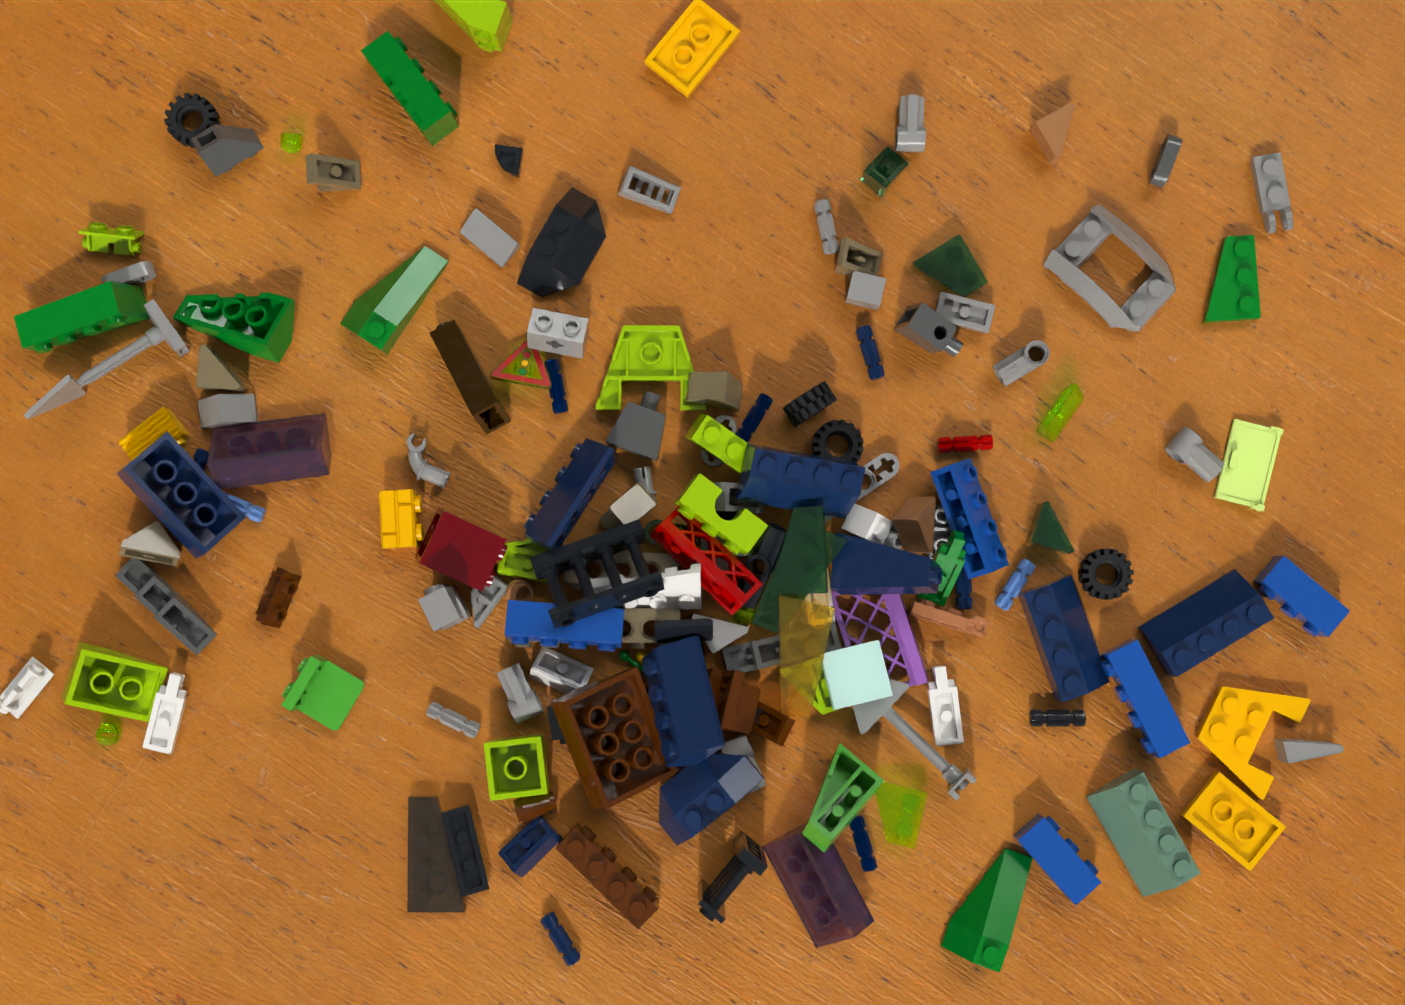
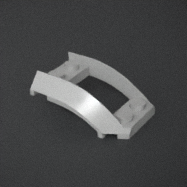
(1083, 243)

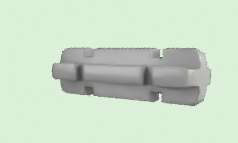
(826, 226)
(453, 719)

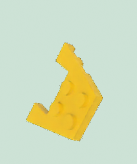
(1236, 724)

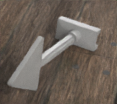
(71, 389)
(871, 711)

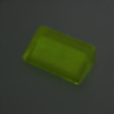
(1060, 412)

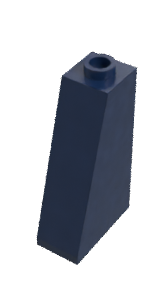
(879, 569)

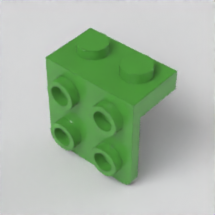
(323, 691)

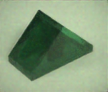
(883, 171)
(1047, 531)

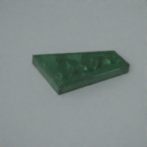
(803, 555)

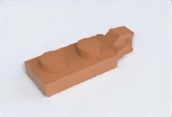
(949, 618)

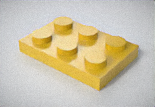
(692, 47)
(1233, 820)

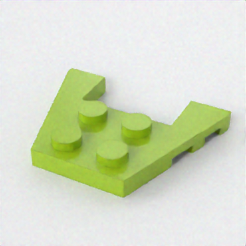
(647, 355)

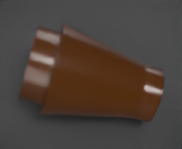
(534, 806)

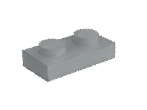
(965, 312)

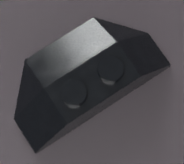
(564, 246)

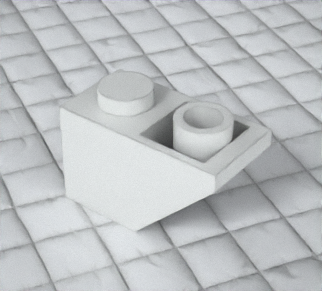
(871, 526)

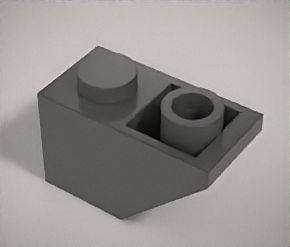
(226, 146)

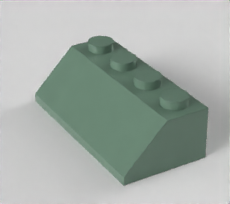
(1143, 833)

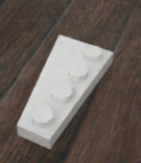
(680, 590)

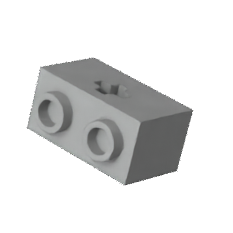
(558, 333)

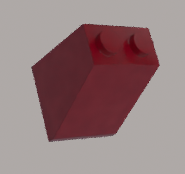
(461, 550)

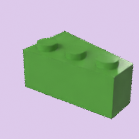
(841, 797)

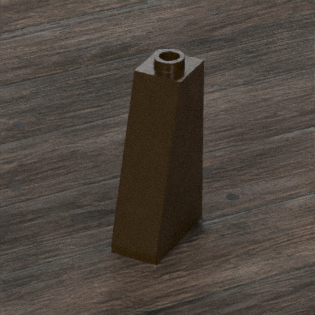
(469, 377)

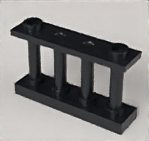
(589, 549)
(747, 859)

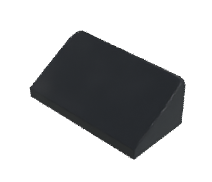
(675, 630)

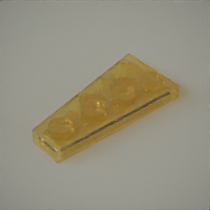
(802, 643)

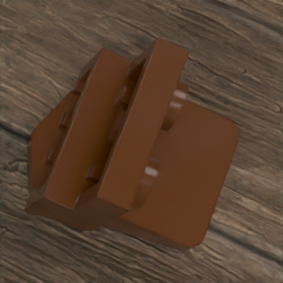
(734, 700)

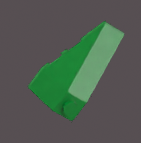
(390, 304)
(250, 323)
(987, 918)

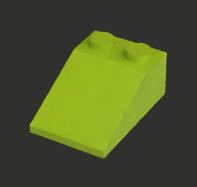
(482, 20)
(112, 682)

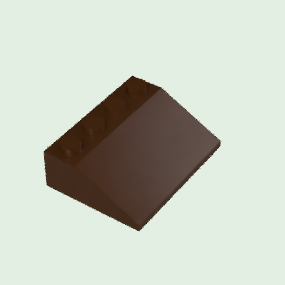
(612, 738)

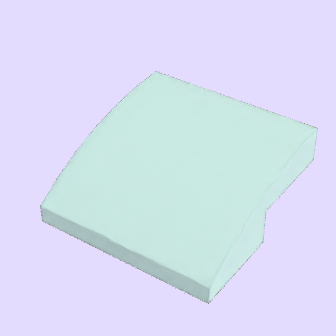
(856, 675)

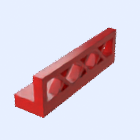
(716, 582)

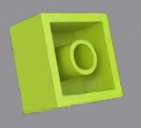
(516, 767)

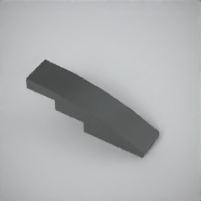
(166, 605)
(764, 652)

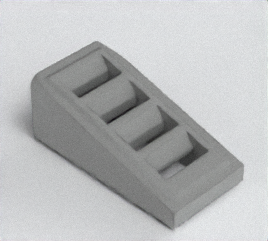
(634, 195)
(1299, 750)

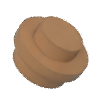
(519, 590)

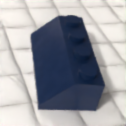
(799, 480)
(571, 494)
(181, 495)
(1205, 623)
(1063, 638)
(683, 702)

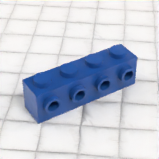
(969, 513)
(533, 622)
(1144, 698)

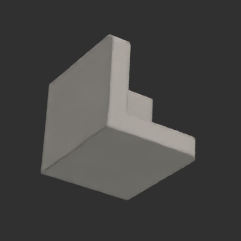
(865, 290)

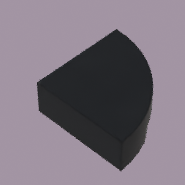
(509, 159)

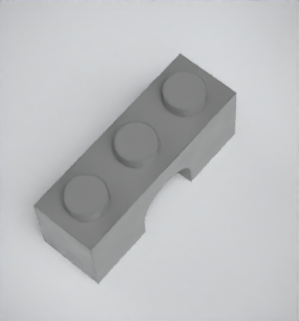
(444, 606)

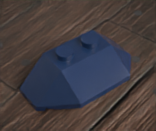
(704, 793)

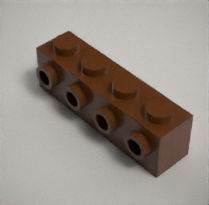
(608, 876)

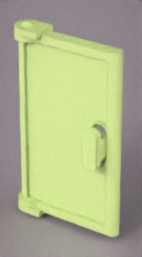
(1250, 462)

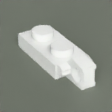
(944, 709)
(166, 715)

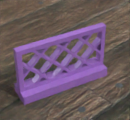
(902, 628)

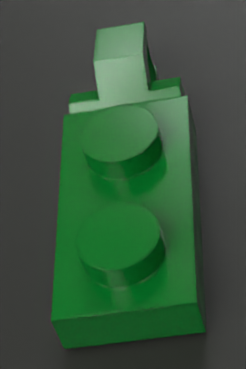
(951, 560)

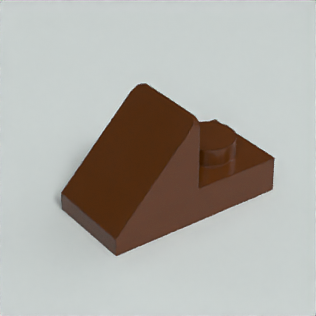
(772, 723)

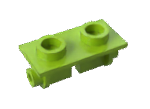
(99, 238)

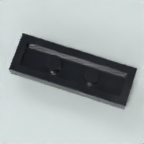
(464, 850)

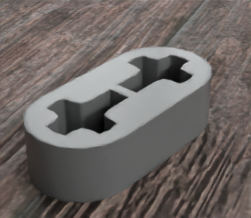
(1165, 160)

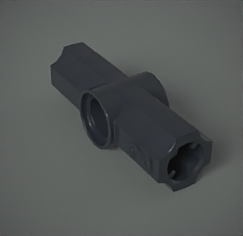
(768, 550)

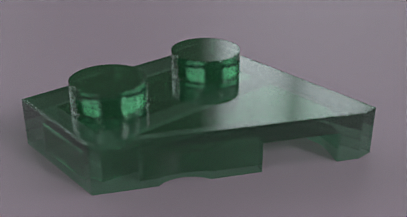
(953, 267)

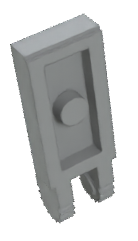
(1271, 191)

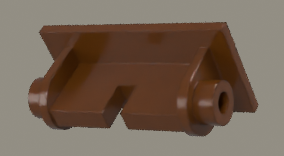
(283, 586)

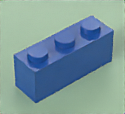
(1300, 597)
(1058, 858)

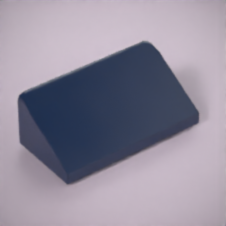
(530, 846)

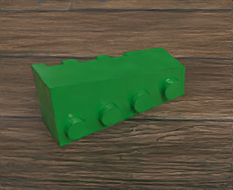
(410, 87)
(81, 316)

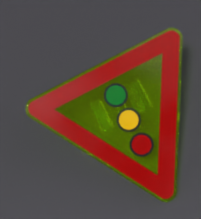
(523, 367)

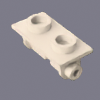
(25, 688)

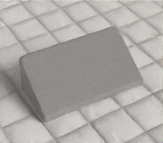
(489, 238)

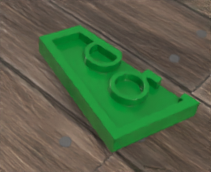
(1235, 282)

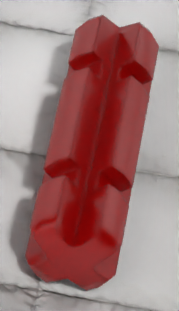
(965, 443)

